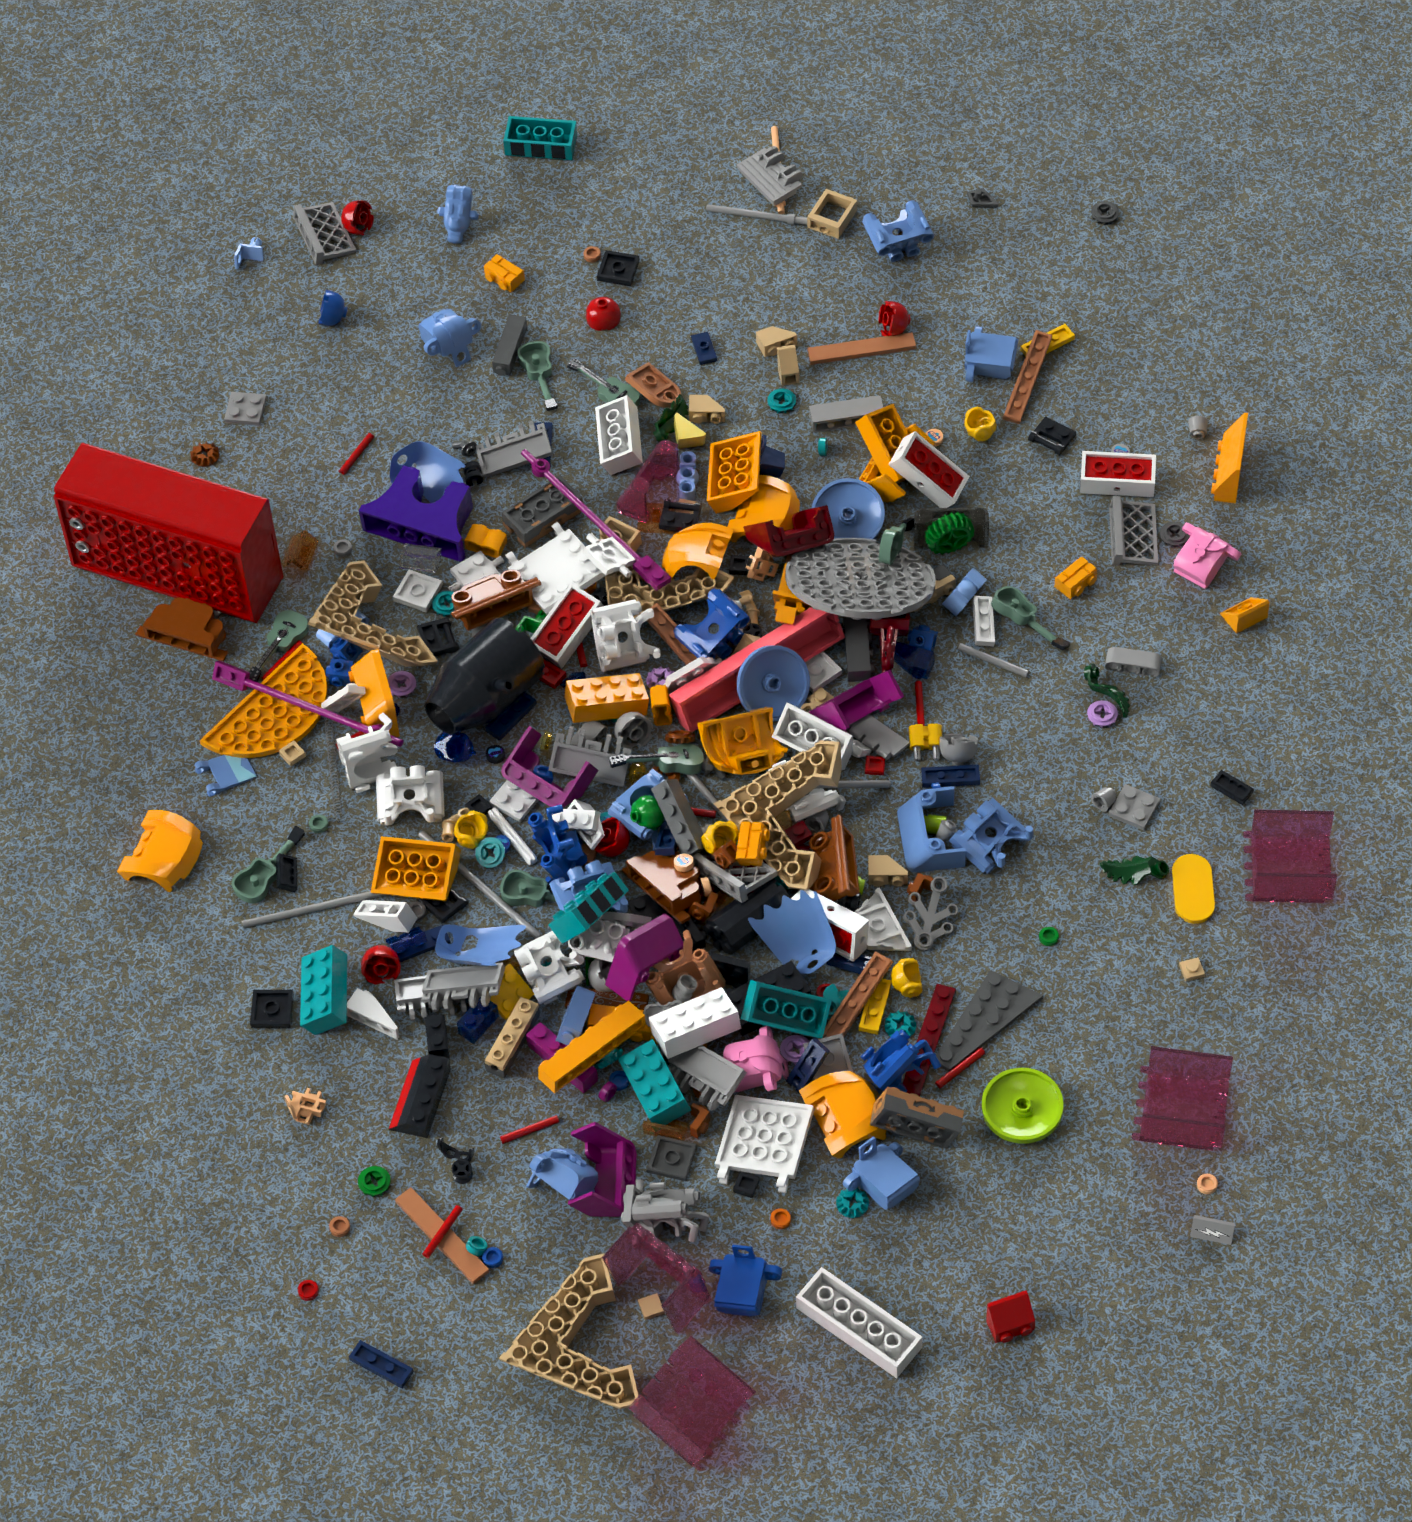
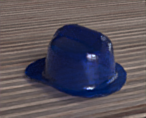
(454, 747)

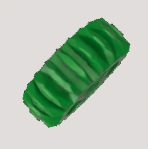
(949, 533)

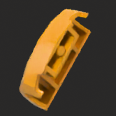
(773, 501)
(697, 546)
(742, 742)
(165, 849)
(843, 1109)

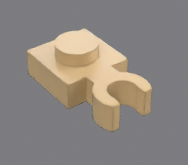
(817, 698)

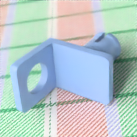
(252, 251)

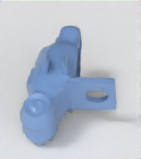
(457, 212)

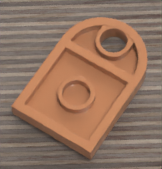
(653, 385)

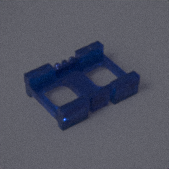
(406, 939)

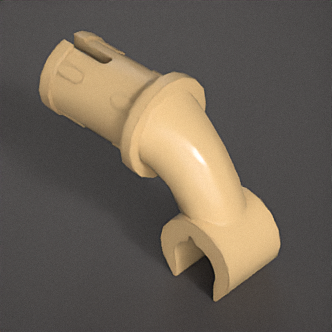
(751, 610)
(449, 824)

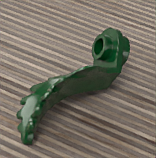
(666, 422)
(1091, 675)
(1135, 869)

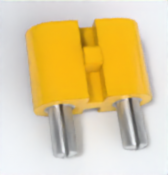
(925, 737)

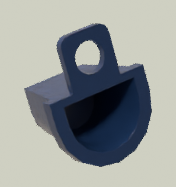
(771, 460)

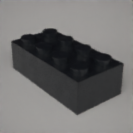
(784, 976)

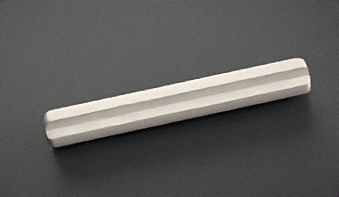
(514, 838)

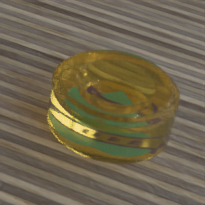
(546, 740)

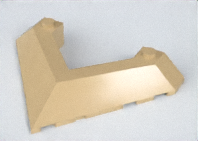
(668, 597)
(338, 611)
(776, 792)
(545, 1342)

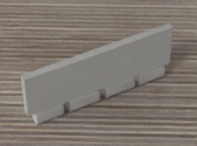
(878, 737)

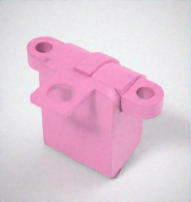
(1202, 556)
(760, 1060)

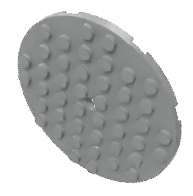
(831, 581)

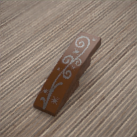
(613, 999)

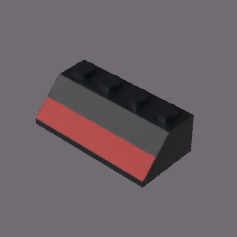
(421, 1095)

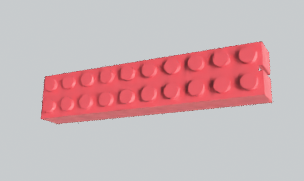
(717, 688)

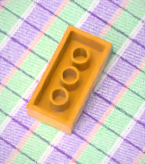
(883, 434)
(605, 697)

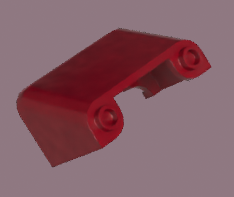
(809, 530)

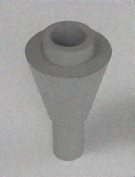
(946, 830)

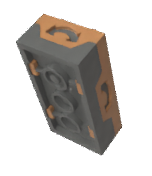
(535, 513)
(917, 1117)

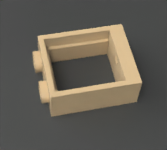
(833, 228)

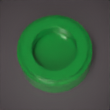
(1048, 936)

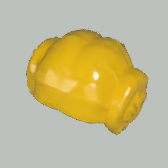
(980, 423)
(471, 829)
(719, 835)
(907, 977)

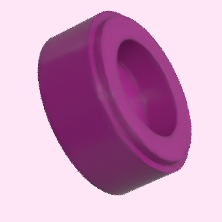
(607, 1091)

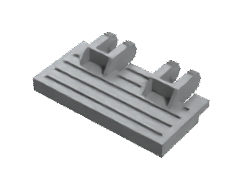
(770, 176)
(508, 455)
(570, 758)
(459, 981)
(410, 993)
(702, 1068)

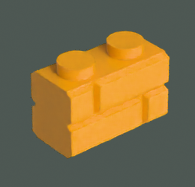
(503, 273)
(1076, 577)
(751, 844)

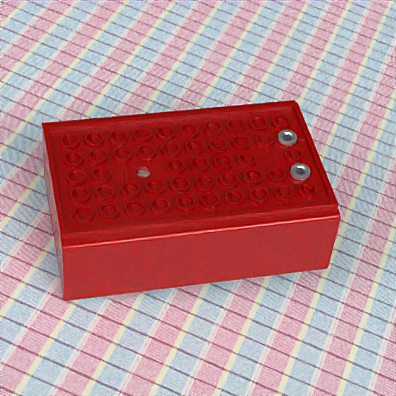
(169, 532)

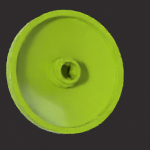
(1022, 1105)

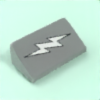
(1212, 1229)

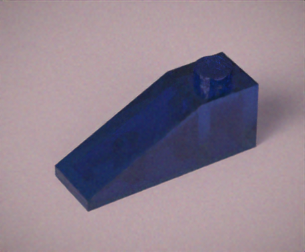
(914, 660)

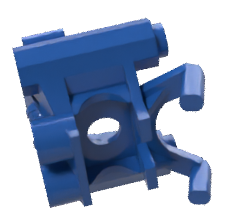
(721, 612)
(561, 848)
(895, 1058)

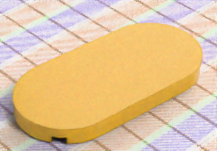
(1193, 888)

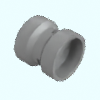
(684, 988)

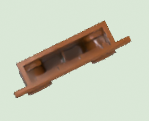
(492, 598)
(186, 627)
(838, 865)
(664, 883)

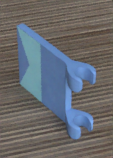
(227, 772)

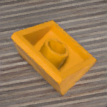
(1246, 613)

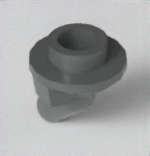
(468, 448)
(708, 767)

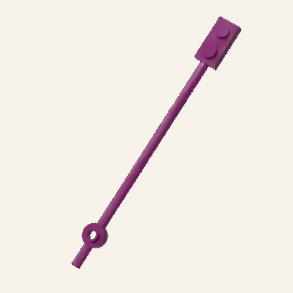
(645, 566)
(240, 680)

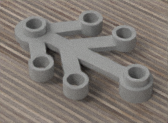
(929, 916)

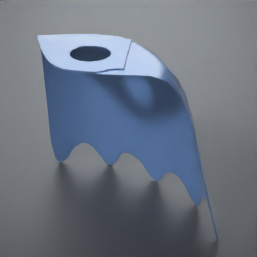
(435, 468)
(796, 931)
(491, 946)

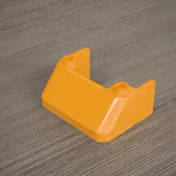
(883, 484)
(378, 698)

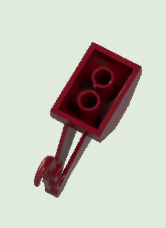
(893, 627)

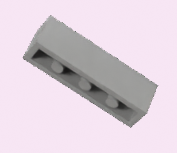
(842, 413)

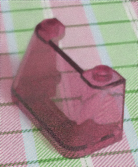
(660, 463)

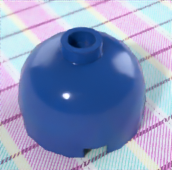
(332, 309)

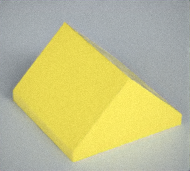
(687, 433)

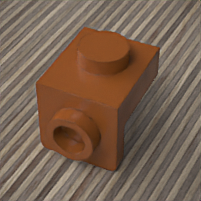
(726, 854)
(920, 882)
(700, 911)
(701, 1122)

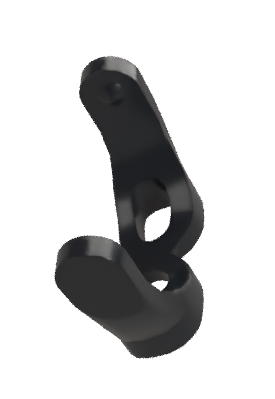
(443, 1147)

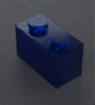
(477, 1021)

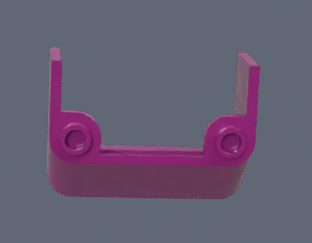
(859, 701)
(521, 764)
(640, 951)
(615, 1167)

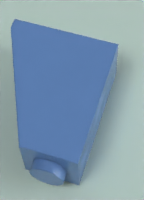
(575, 1015)

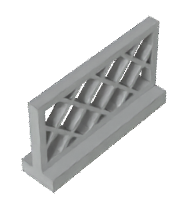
(311, 234)
(1118, 528)
(733, 885)

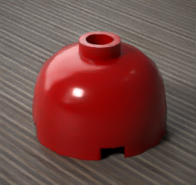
(356, 214)
(603, 314)
(895, 316)
(615, 839)
(379, 961)

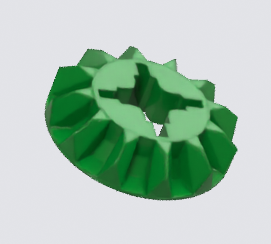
(377, 1173)

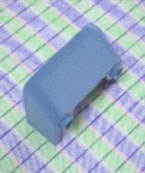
(919, 851)

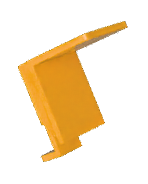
(786, 603)

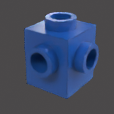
(928, 637)
(345, 650)
(338, 672)

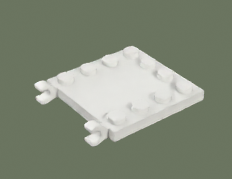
(556, 566)
(764, 1139)

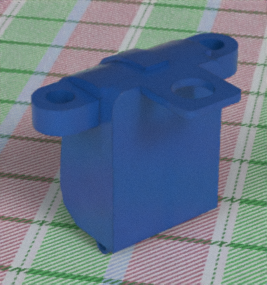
(742, 1281)

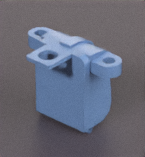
(448, 334)
(989, 354)
(564, 1172)
(882, 1174)

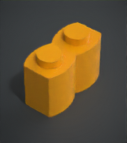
(487, 540)
(661, 705)

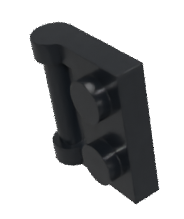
(1055, 432)
(677, 520)
(431, 637)
(445, 909)

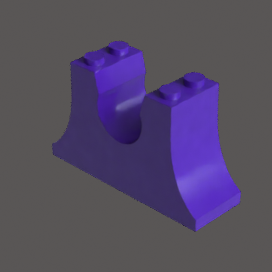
(405, 519)

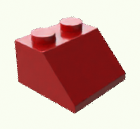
(1010, 1317)

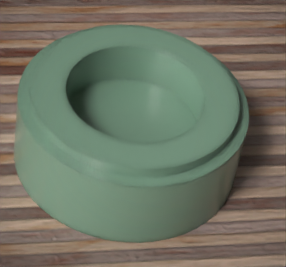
(318, 824)

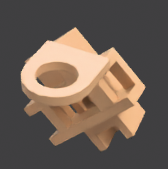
(766, 562)
(305, 1109)

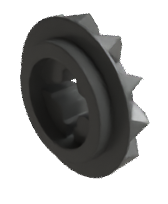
(1104, 206)
(1173, 527)

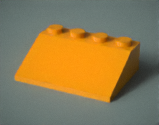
(1229, 462)
(733, 471)
(415, 868)

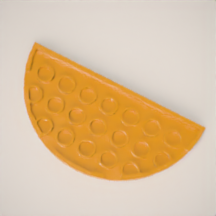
(265, 723)

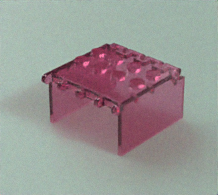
(1290, 856)
(1184, 1098)
(640, 1243)
(691, 1401)

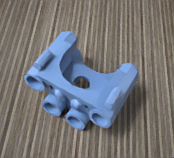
(911, 223)
(622, 806)
(979, 845)
(566, 890)

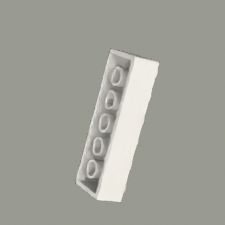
(859, 1322)

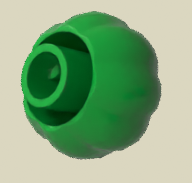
(647, 812)

